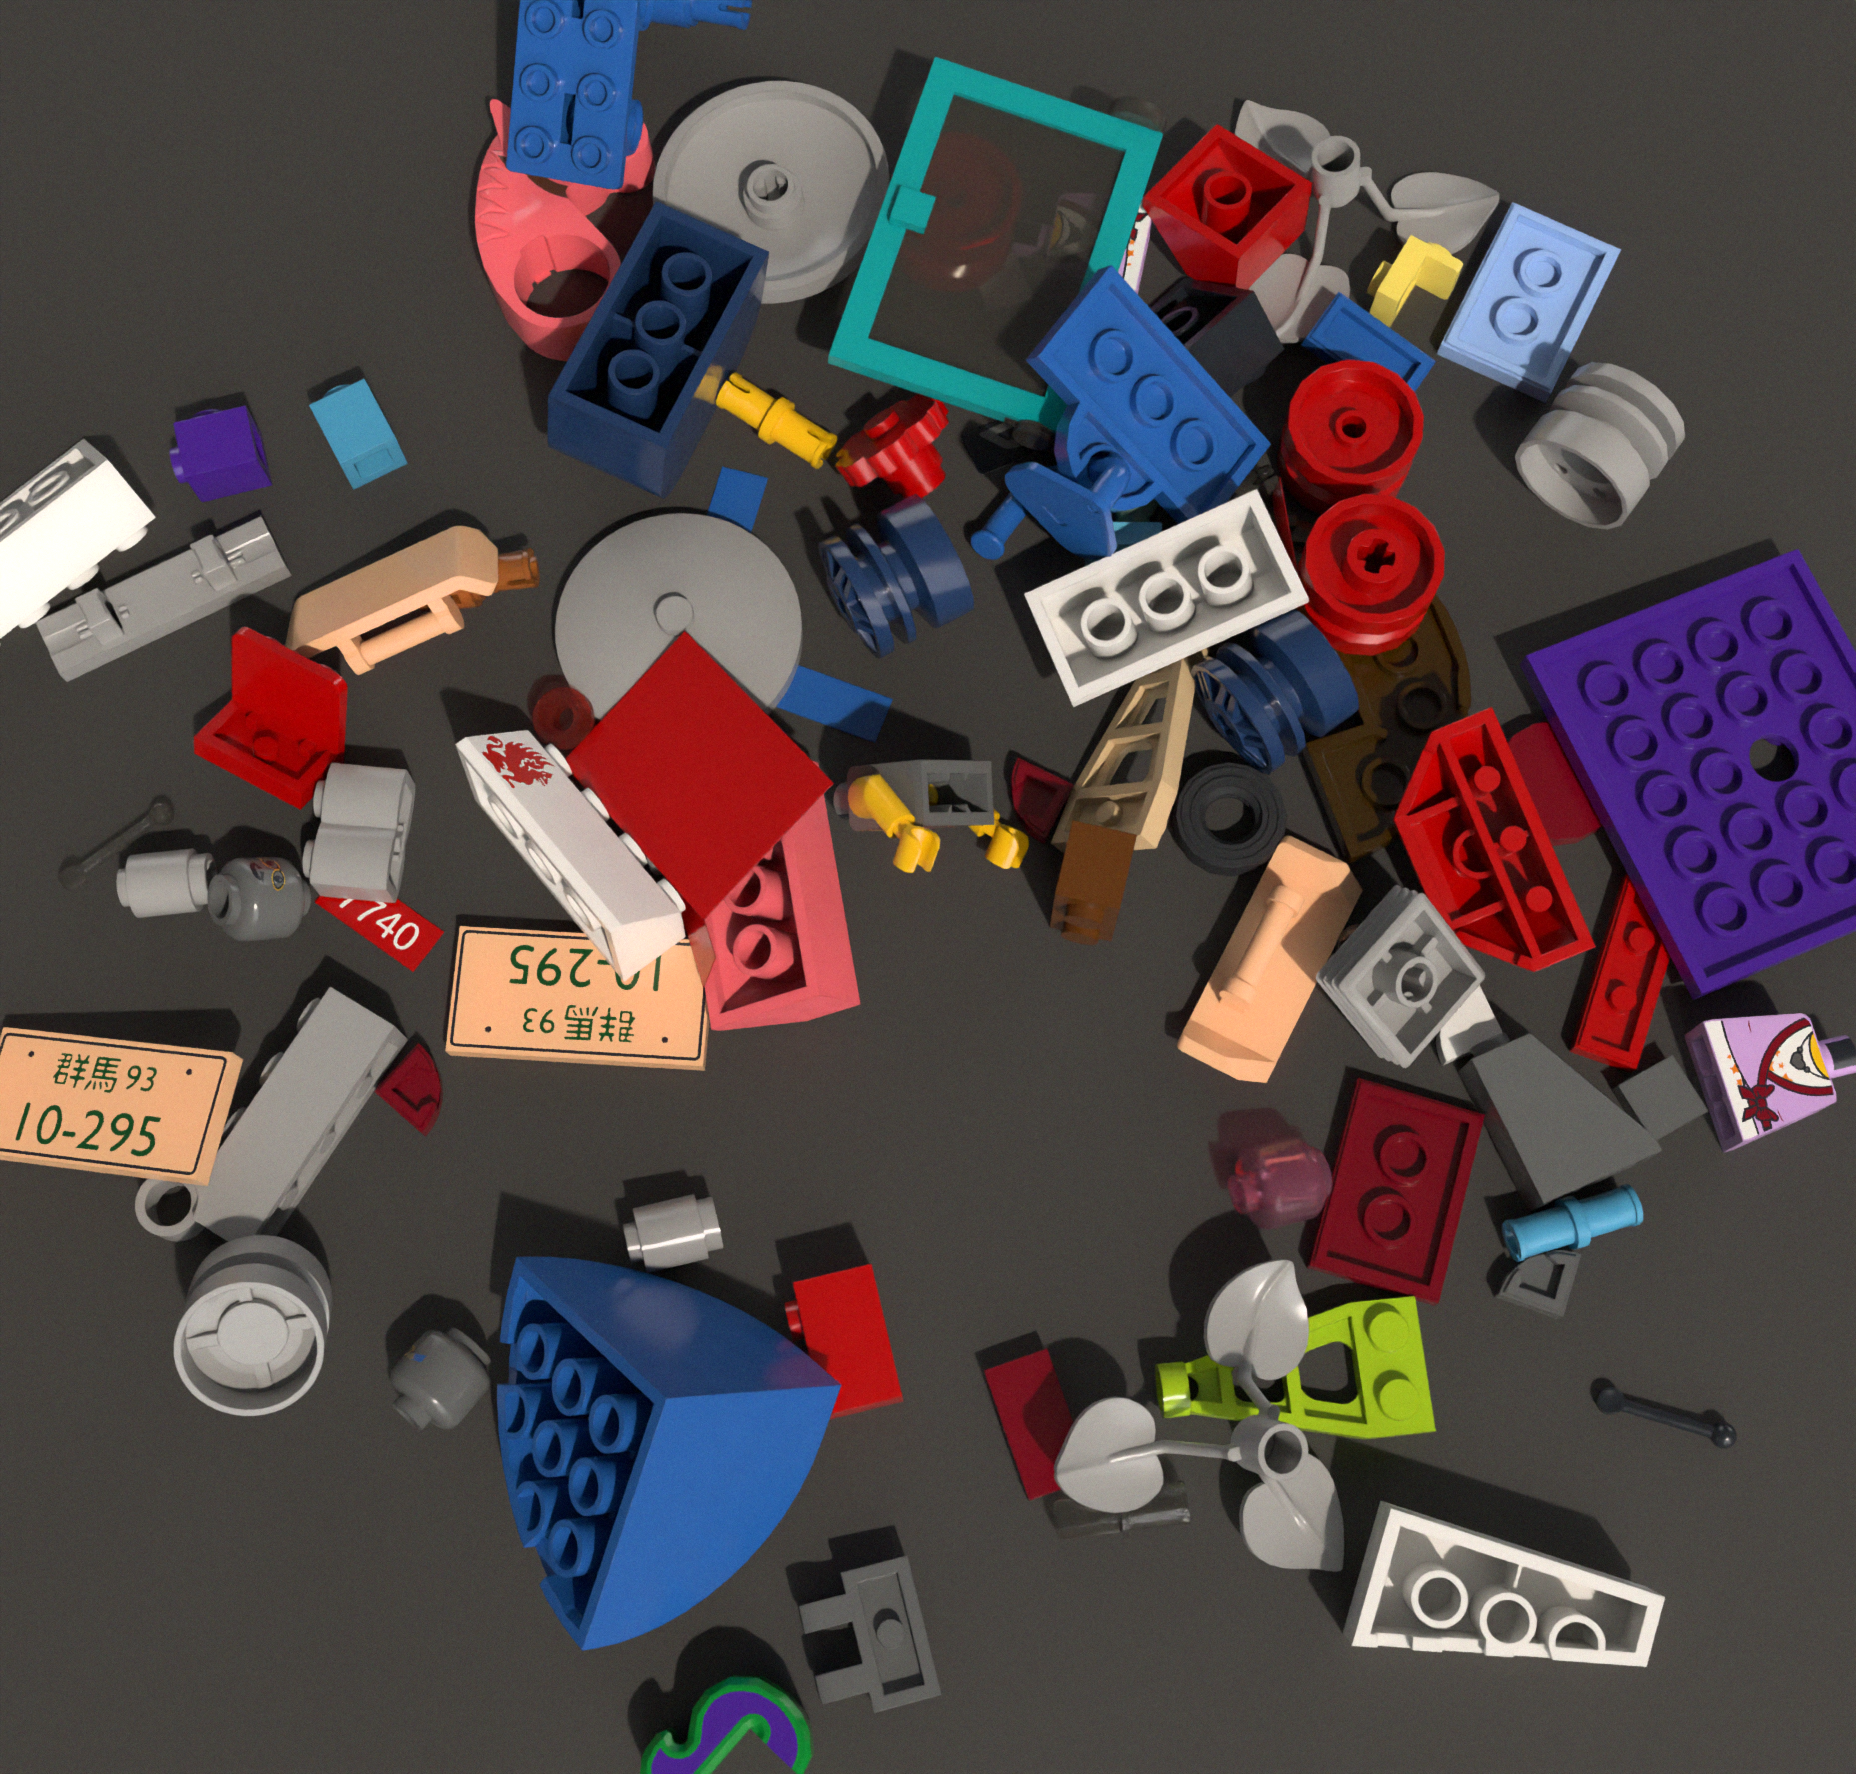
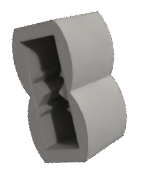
(360, 832)

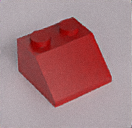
(1228, 210)

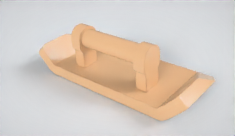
(389, 589)
(1271, 962)

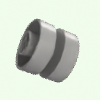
(254, 1326)

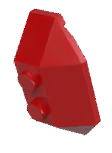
(1486, 849)

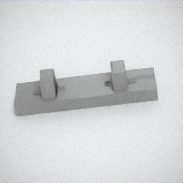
(162, 598)

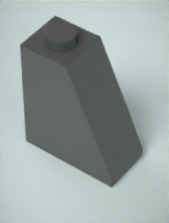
(1549, 1120)

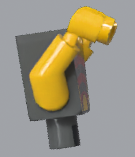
(923, 795)

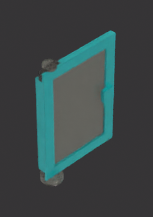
(990, 238)

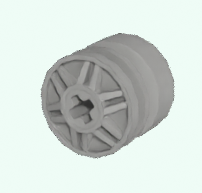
(1600, 445)

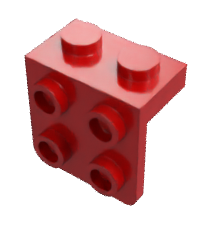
(281, 720)

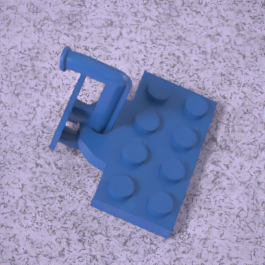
(1139, 407)

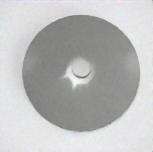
(783, 173)
(671, 578)

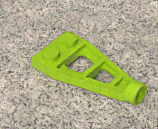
(1387, 1370)

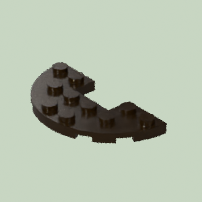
(1400, 703)

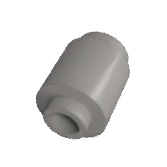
(166, 882)
(673, 1232)

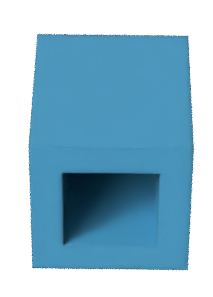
(358, 433)

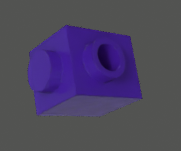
(220, 453)

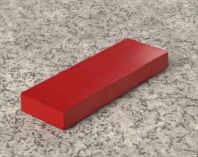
(1622, 986)

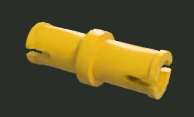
(776, 420)

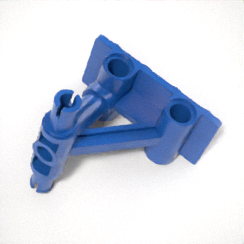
(577, 78)

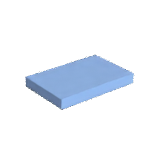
(1528, 302)

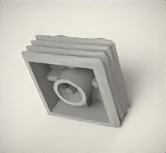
(1401, 976)

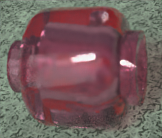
(1280, 1182)

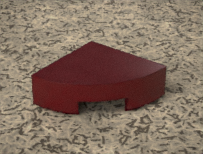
(1038, 798)
(415, 1090)

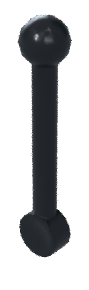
(1612, 1401)

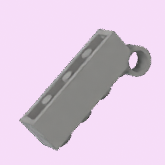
(289, 1126)

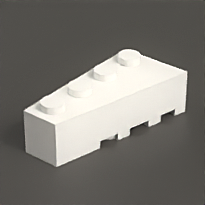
(1470, 1592)

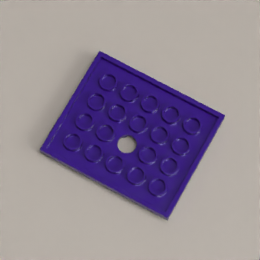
(1662, 740)

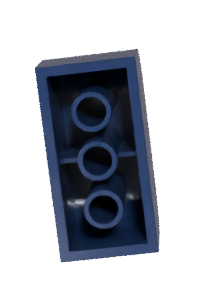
(658, 351)

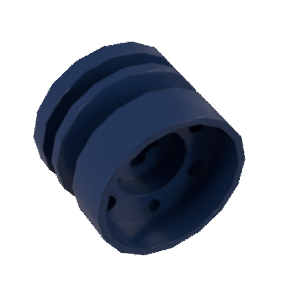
(905, 572)
(1275, 689)

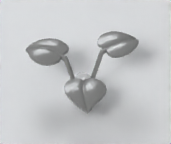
(1425, 204)
(1296, 1510)

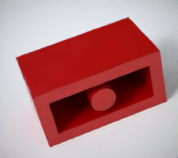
(847, 1337)

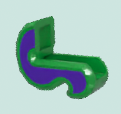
(724, 1718)

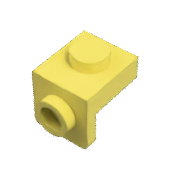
(1417, 264)

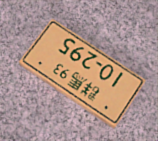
(564, 1002)
(113, 1104)

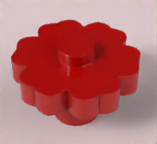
(898, 448)

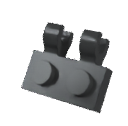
(888, 1633)

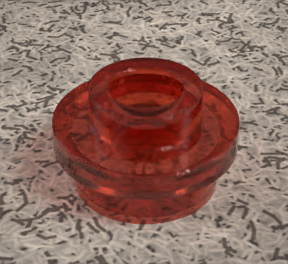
(547, 715)

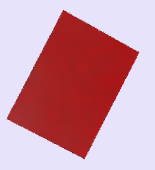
(697, 774)

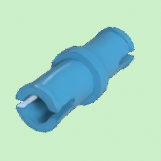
(1572, 1222)

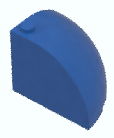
(646, 1439)

